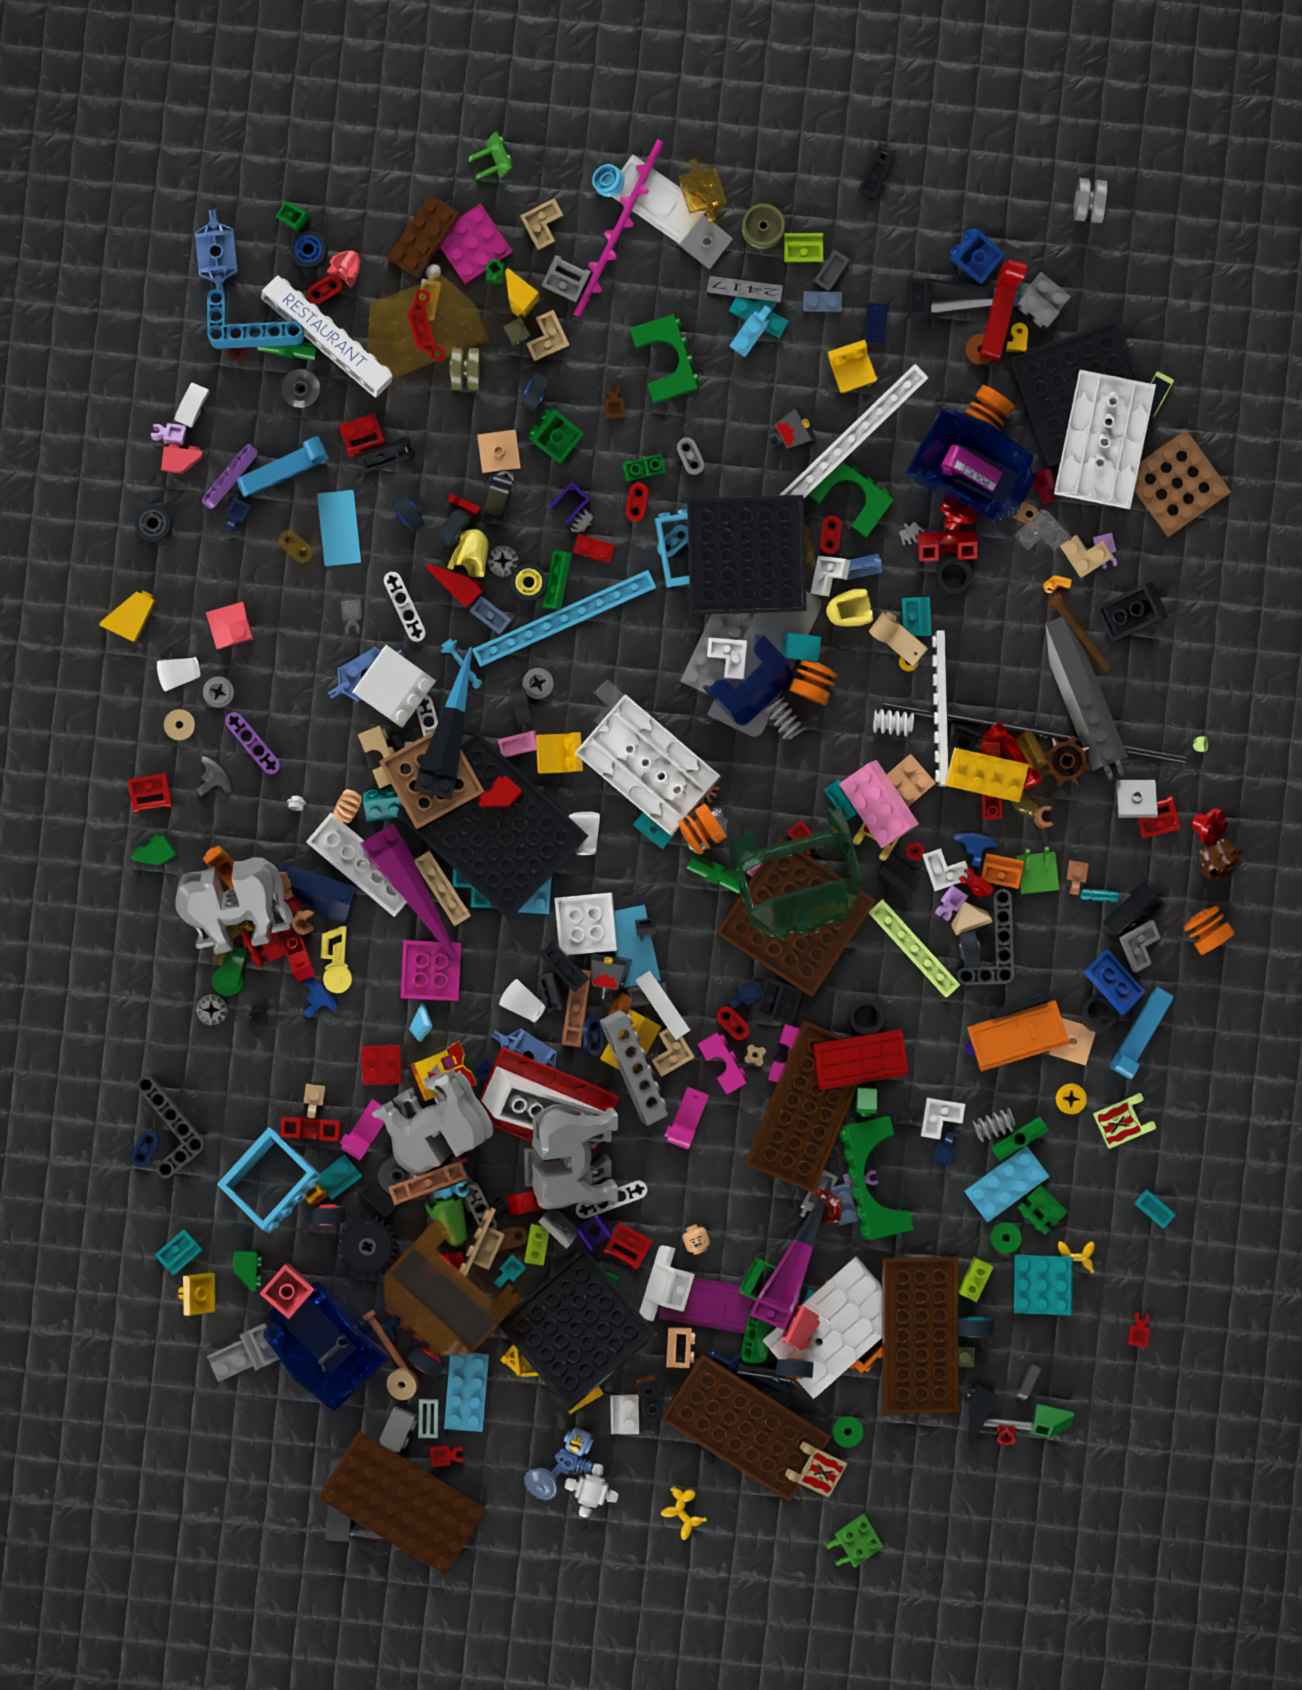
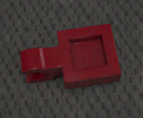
(1043, 484)

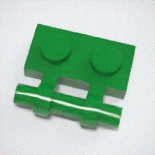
(1046, 1205)

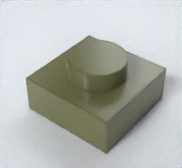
(966, 1356)

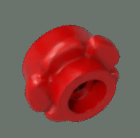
(915, 846)

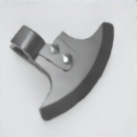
(213, 777)

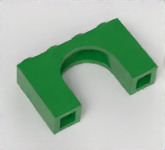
(667, 331)
(875, 499)

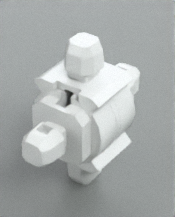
(591, 1490)

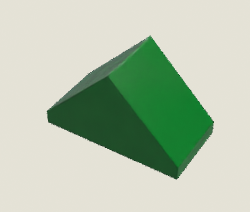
(293, 216)

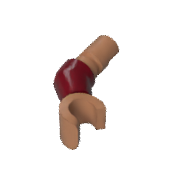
(299, 918)

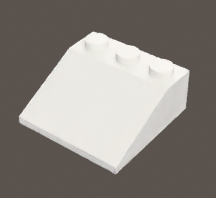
(394, 686)

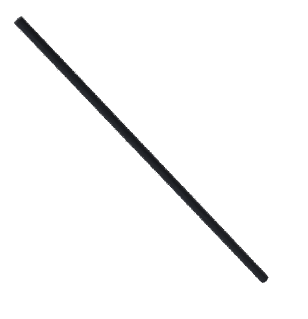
(1019, 730)

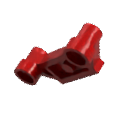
(421, 327)
(1012, 751)

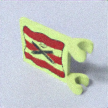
(1119, 1122)

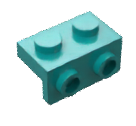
(381, 804)

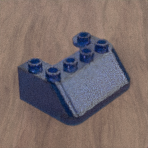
(757, 689)

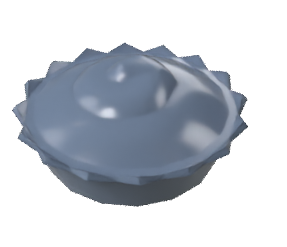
(541, 1483)

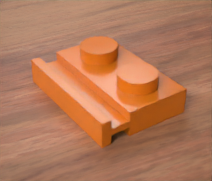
(1002, 870)

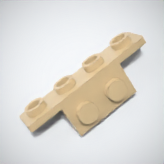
(486, 1245)

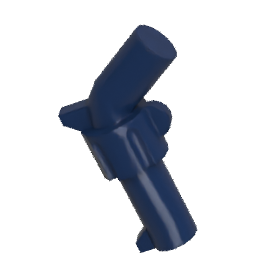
(391, 1323)

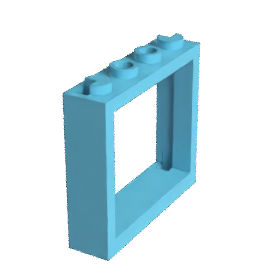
(663, 518)
(249, 1159)

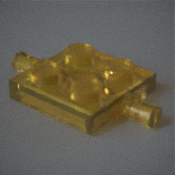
(702, 190)

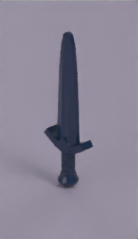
(732, 1366)

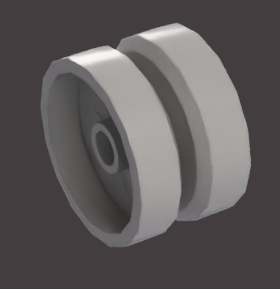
(1090, 200)

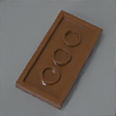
(424, 236)

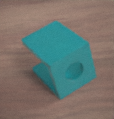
(800, 646)

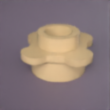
(759, 1051)

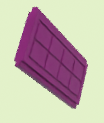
(713, 1306)

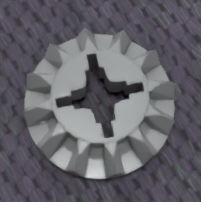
(509, 567)
(541, 674)
(215, 683)
(218, 1003)

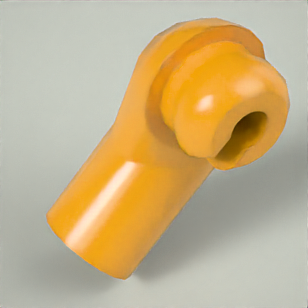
(1056, 581)

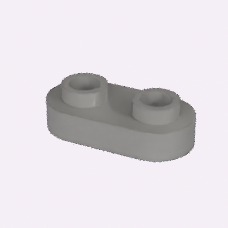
(690, 456)

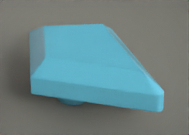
(421, 1023)

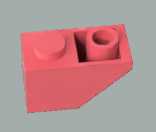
(179, 460)

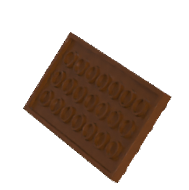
(800, 1117)
(919, 1335)
(743, 1426)
(401, 1503)

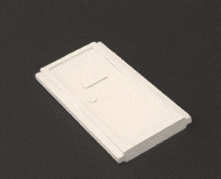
(663, 205)

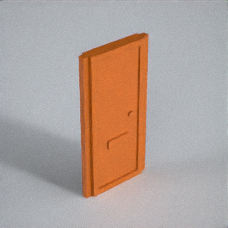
(1018, 1035)

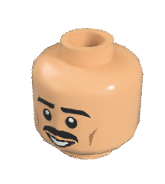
(696, 1239)

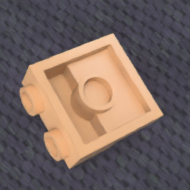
(910, 779)

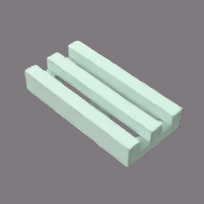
(436, 1408)

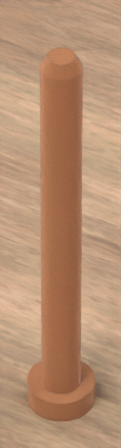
(384, 1338)

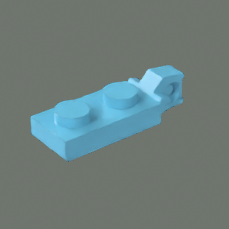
(751, 332)

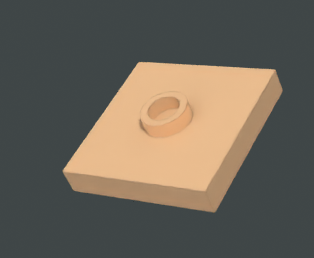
(499, 451)
(1080, 1043)

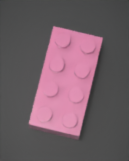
(878, 803)

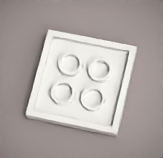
(586, 923)

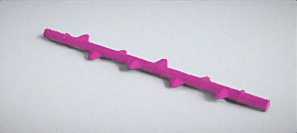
(613, 235)

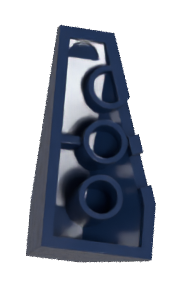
(322, 893)

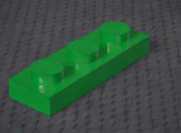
(557, 580)

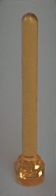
(1057, 603)

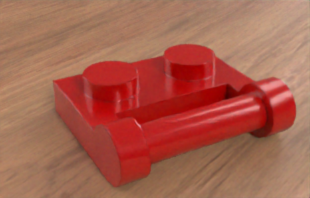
(360, 429)
(149, 786)
(1163, 823)
(630, 1240)

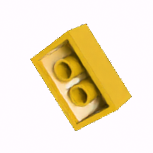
(521, 295)
(647, 1032)

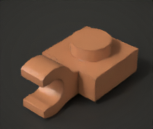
(1076, 873)

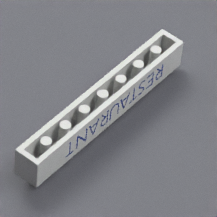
(327, 336)

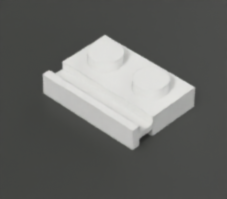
(625, 1414)

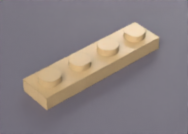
(442, 888)

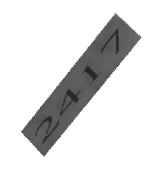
(744, 288)

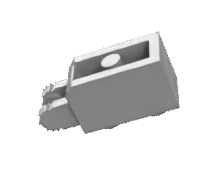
(397, 1429)

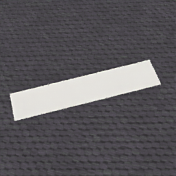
(662, 1005)

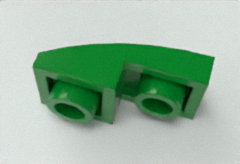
(643, 467)
(232, 967)

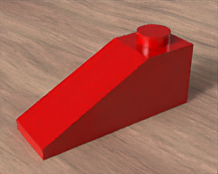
(460, 586)

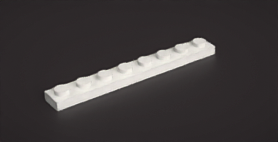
(939, 699)

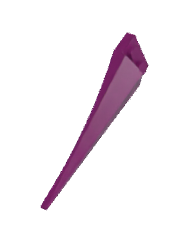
(395, 862)

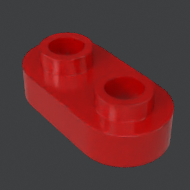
(324, 289)
(636, 502)
(830, 534)
(733, 1022)

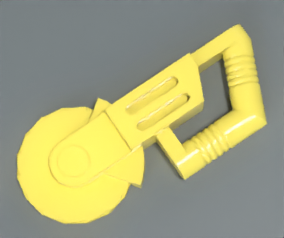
(337, 976)

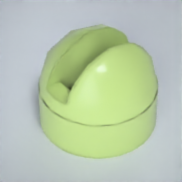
(1201, 744)

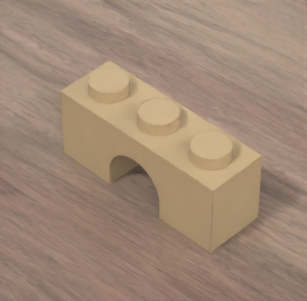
(376, 740)

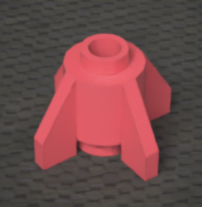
(345, 266)

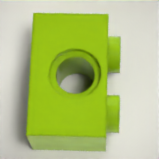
(536, 1244)
(975, 1279)

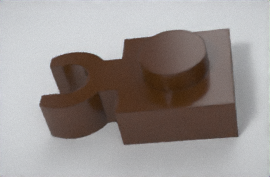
(614, 406)

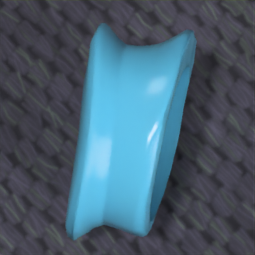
(608, 180)

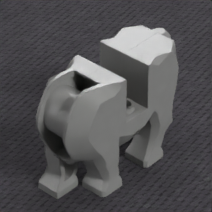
(255, 897)
(432, 1134)
(567, 1135)

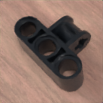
(498, 495)

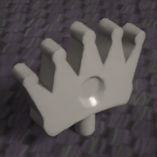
(582, 521)
(910, 532)

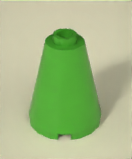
(451, 1216)

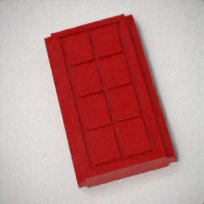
(860, 1059)

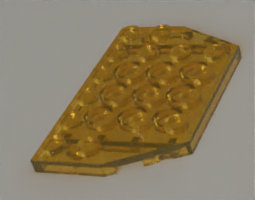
(451, 319)

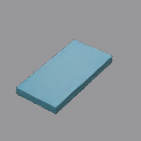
(632, 947)

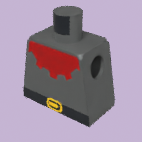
(792, 430)
(609, 973)

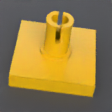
(198, 1293)

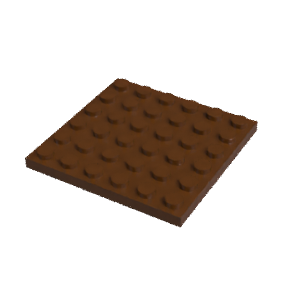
(797, 957)

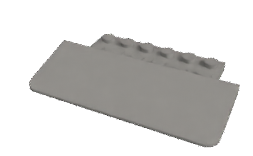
(745, 626)

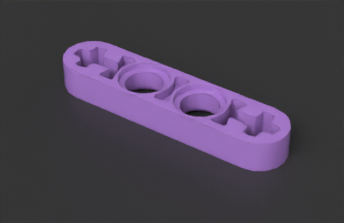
(229, 476)
(250, 745)

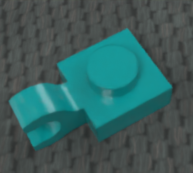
(511, 1270)

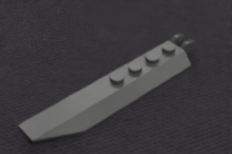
(1083, 698)

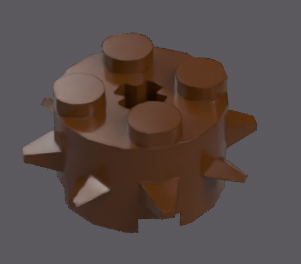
(1076, 764)
(1219, 859)

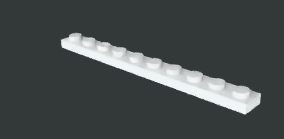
(857, 432)

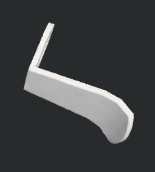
(177, 672)
(590, 824)
(522, 1001)

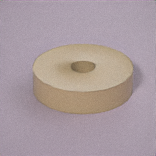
(188, 724)
(408, 1378)

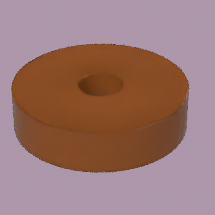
(972, 352)
(622, 1003)

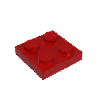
(381, 1064)

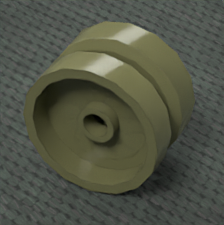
(760, 215)
(465, 368)

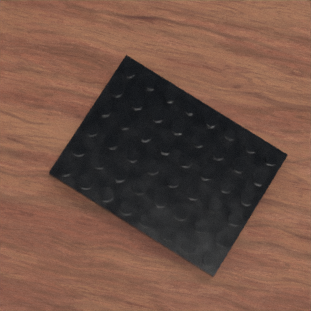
(501, 849)

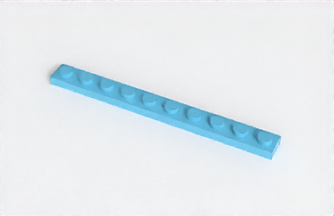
(564, 618)

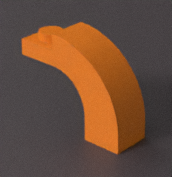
(223, 863)

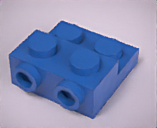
(976, 255)

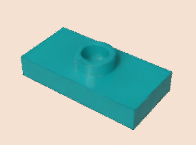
(840, 799)
(652, 830)
(1155, 1209)

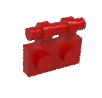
(273, 949)

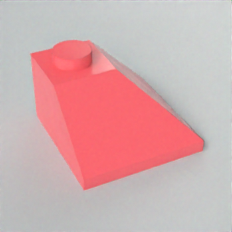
(229, 625)

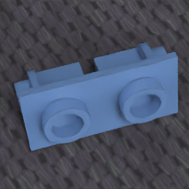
(864, 566)

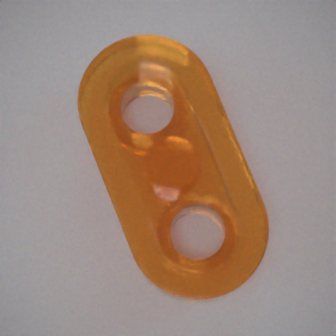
(509, 1239)

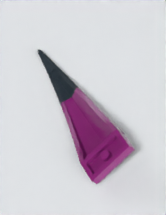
(782, 1291)

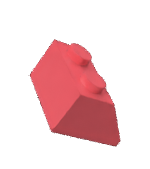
(287, 1290)
(800, 1328)

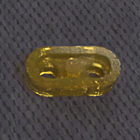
(296, 546)

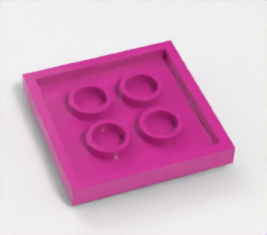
(474, 243)
(429, 971)

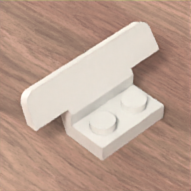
(666, 1285)

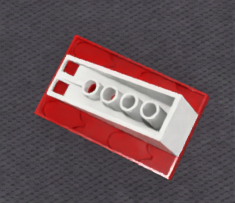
(524, 1087)

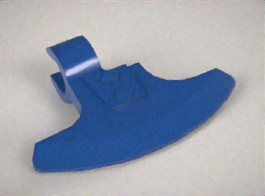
(975, 844)
(318, 997)

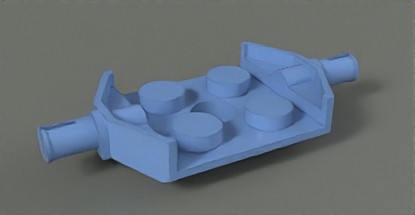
(223, 266)
(350, 673)
(522, 1041)

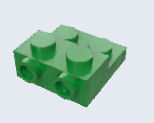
(555, 435)

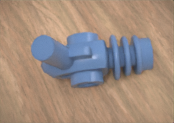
(569, 1461)

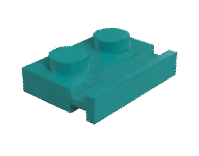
(917, 615)
(338, 1176)
(178, 1252)

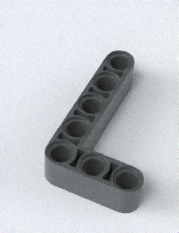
(998, 947)
(174, 1125)

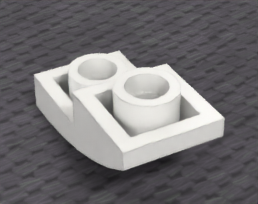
(191, 404)

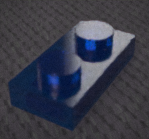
(876, 323)

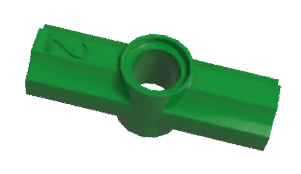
(495, 271)
(303, 350)
(713, 872)
(1030, 1131)

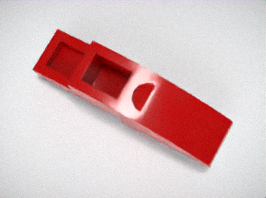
(991, 805)

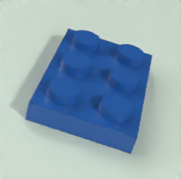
(1114, 981)

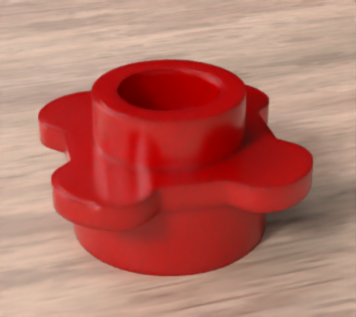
(1002, 1439)

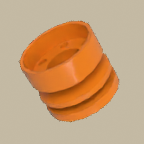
(991, 406)
(813, 682)
(702, 829)
(1208, 929)

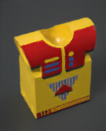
(445, 1061)

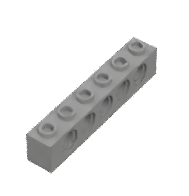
(612, 1027)

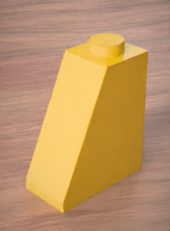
(130, 616)

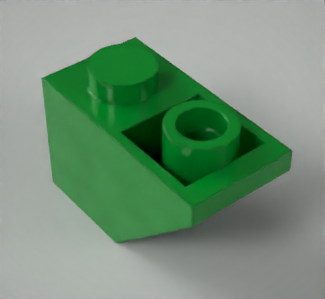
(157, 852)
(866, 1101)
(246, 1267)
(1050, 1421)

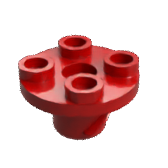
(956, 515)
(1210, 826)

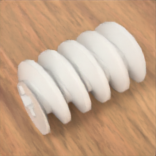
(893, 722)

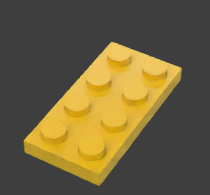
(986, 774)

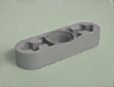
(469, 1198)

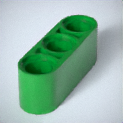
(753, 1347)

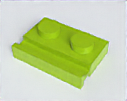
(803, 247)

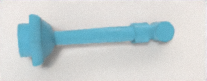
(449, 647)

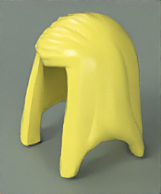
(471, 553)
(850, 608)

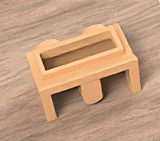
(671, 1347)

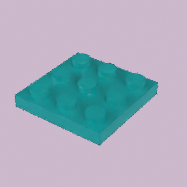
(1043, 1285)

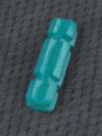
(1097, 895)

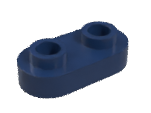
(593, 1036)
(145, 1148)

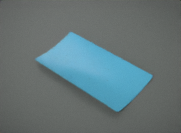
(339, 528)

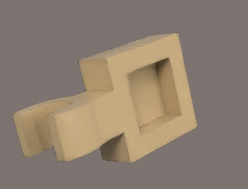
(314, 1096)

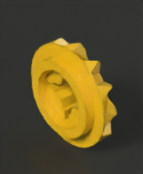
(1077, 1105)

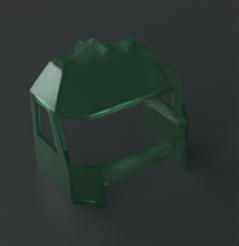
(807, 907)

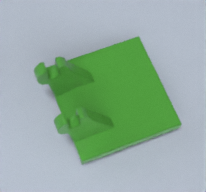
(495, 147)
(1039, 872)
(858, 1541)

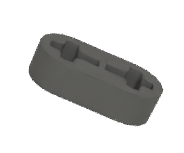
(1028, 1382)

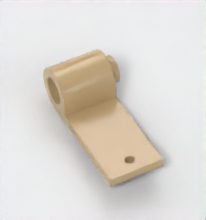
(898, 638)

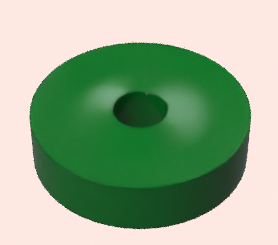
(225, 990)
(1014, 1237)
(855, 1435)

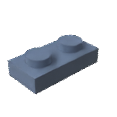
(822, 301)
(490, 615)
(848, 1211)

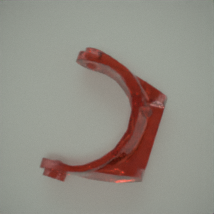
(833, 1205)

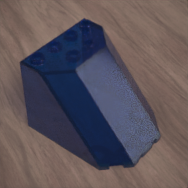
(985, 443)
(311, 1334)

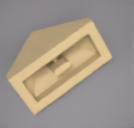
(969, 918)

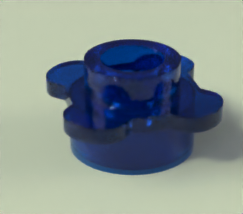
(480, 1070)

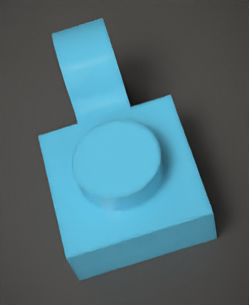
(448, 1191)

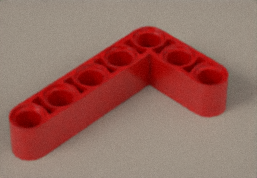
(1009, 278)

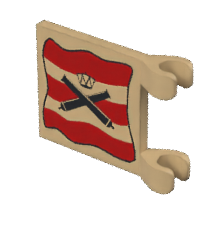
(820, 1471)

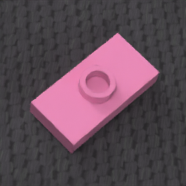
(518, 744)

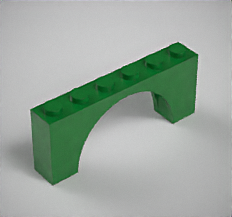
(859, 1141)

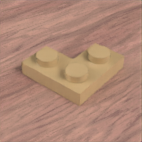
(537, 220)
(552, 339)
(1084, 560)
(675, 1056)

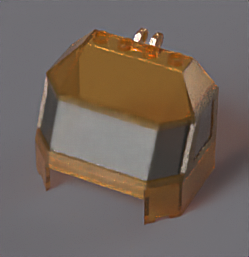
(439, 1299)

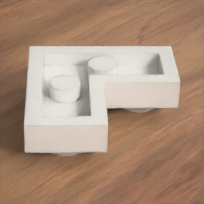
(825, 571)
(733, 651)
(941, 874)
(936, 1112)

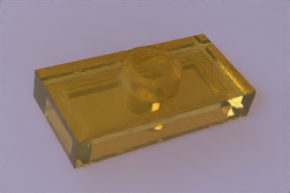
(1031, 750)

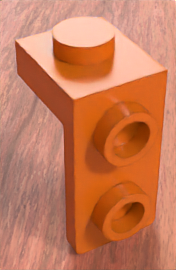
(868, 1363)

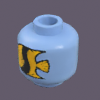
(578, 1441)

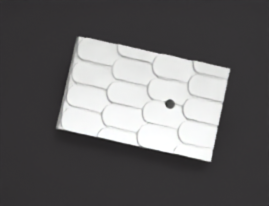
(1104, 456)
(634, 755)
(848, 1326)

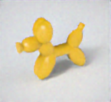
(1084, 1257)
(678, 1510)

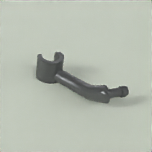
(332, 1351)

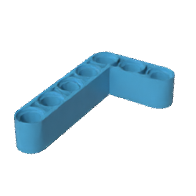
(246, 330)
(283, 468)
(1140, 1033)

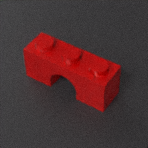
(958, 542)
(310, 1128)

